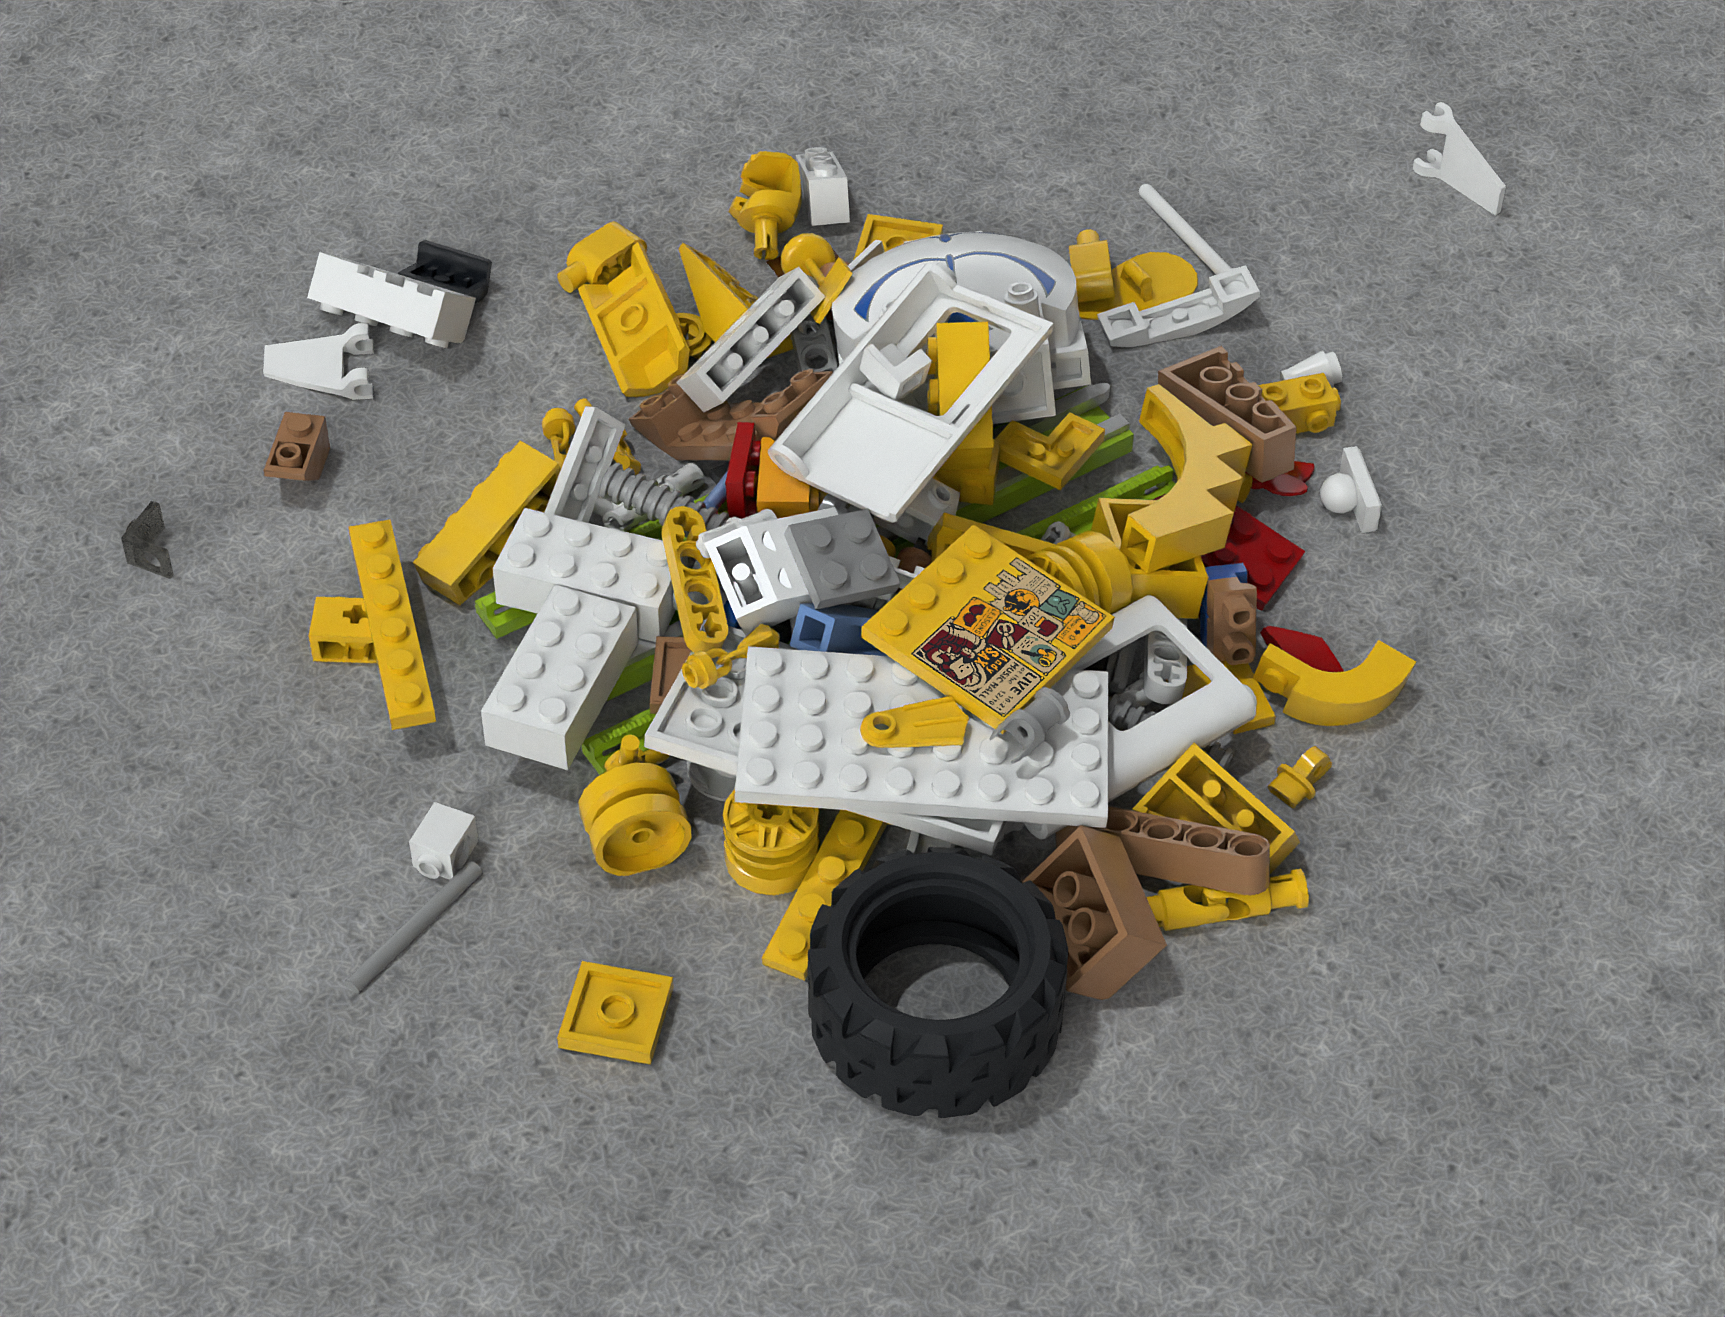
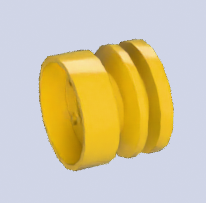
(1090, 567)
(769, 844)

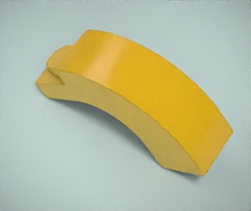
(1335, 696)

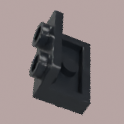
(451, 269)

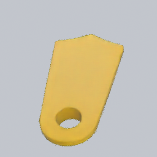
(917, 725)

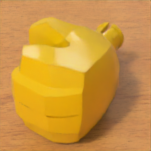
(774, 199)

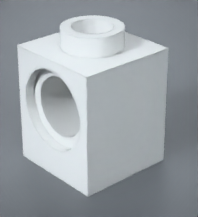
(443, 841)

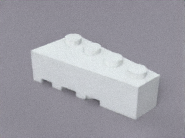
(391, 299)

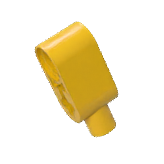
(599, 257)
(1091, 267)

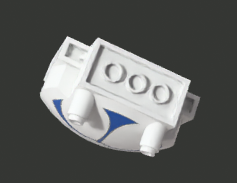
(994, 266)

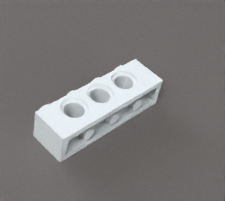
(751, 339)

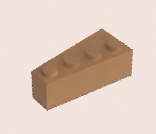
(1223, 395)

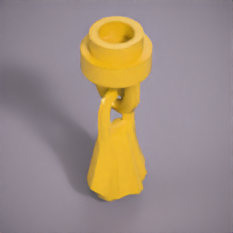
(558, 427)
(700, 669)

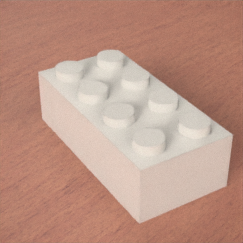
(588, 559)
(560, 677)

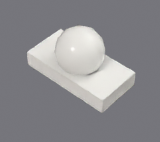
(1353, 491)

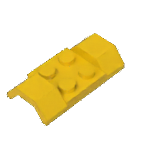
(637, 328)

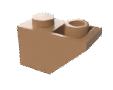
(299, 448)

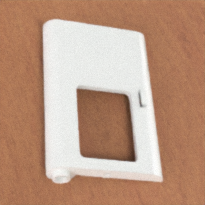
(881, 448)
(1164, 737)

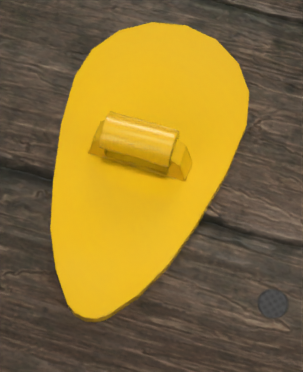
(1147, 281)

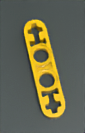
(690, 580)

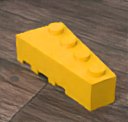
(473, 537)

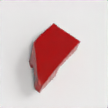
(1303, 646)

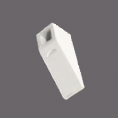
(823, 187)

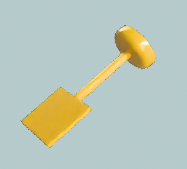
(810, 253)

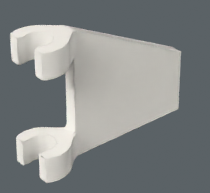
(1461, 162)
(320, 363)

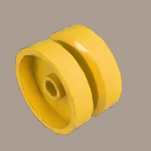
(634, 819)

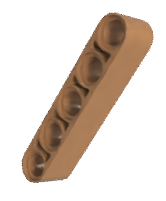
(1189, 851)

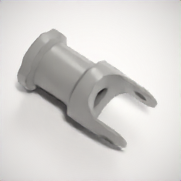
(1035, 720)

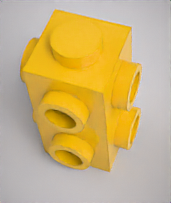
(1305, 401)

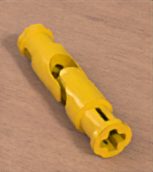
(1178, 909)

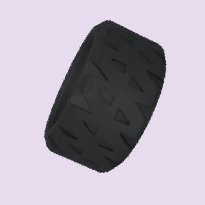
(947, 902)

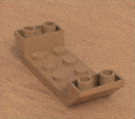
(688, 433)

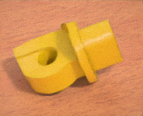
(1297, 781)

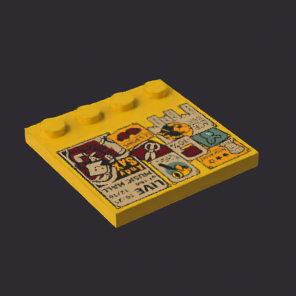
(987, 627)

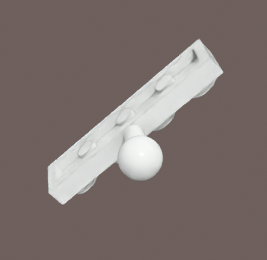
(583, 469)

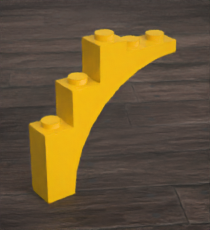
(1201, 504)

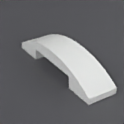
(1183, 317)

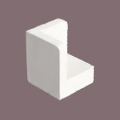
(893, 371)

